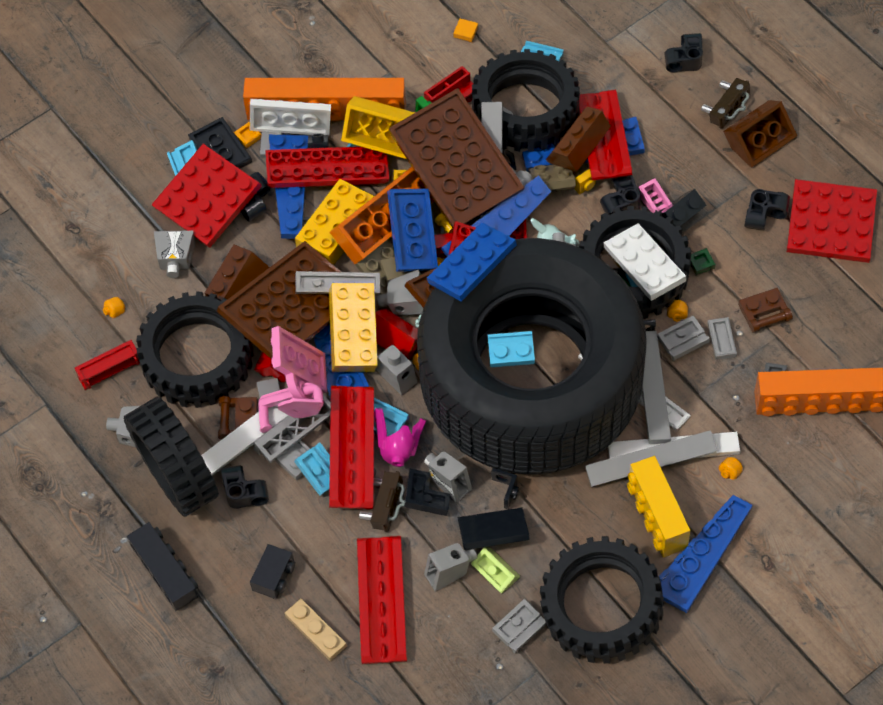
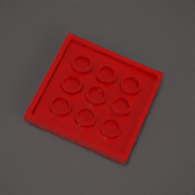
(206, 195)
(832, 220)

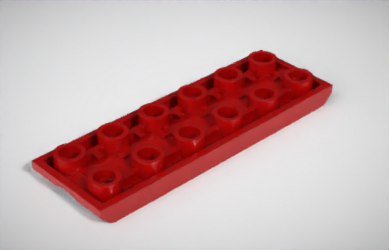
(611, 154)
(325, 166)
(351, 447)
(381, 600)

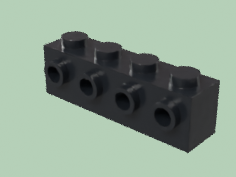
(162, 565)

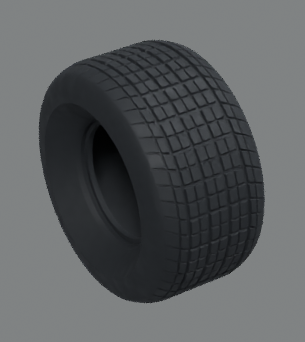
(550, 425)

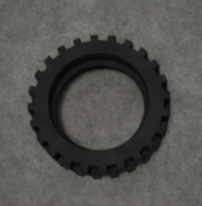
(536, 70)
(661, 231)
(195, 388)
(171, 456)
(594, 556)

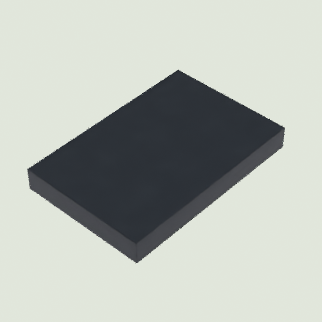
(223, 141)
(493, 528)

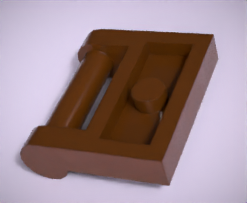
(764, 304)
(244, 409)

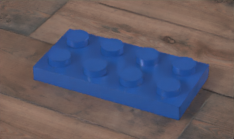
(412, 229)
(471, 261)

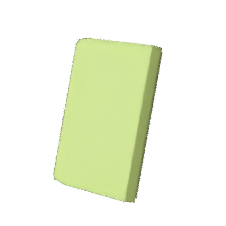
(495, 569)

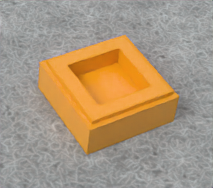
(465, 30)
(246, 136)

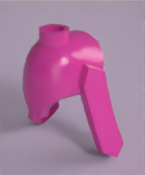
(399, 446)

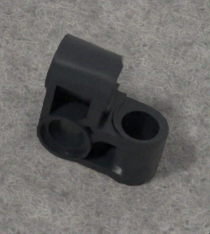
(686, 57)
(625, 189)
(773, 205)
(256, 206)
(252, 492)

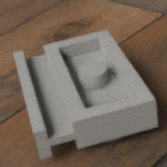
(683, 338)
(287, 459)
(519, 626)

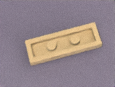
(316, 630)

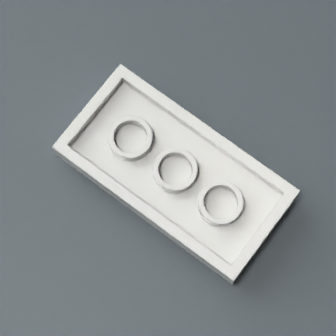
(289, 117)
(644, 262)

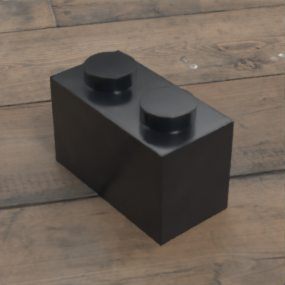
(684, 207)
(272, 571)

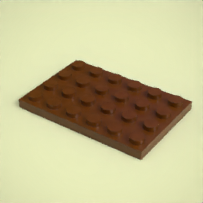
(456, 158)
(272, 301)

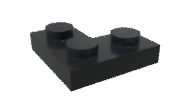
(421, 498)

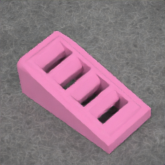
(657, 191)

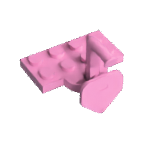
(304, 375)

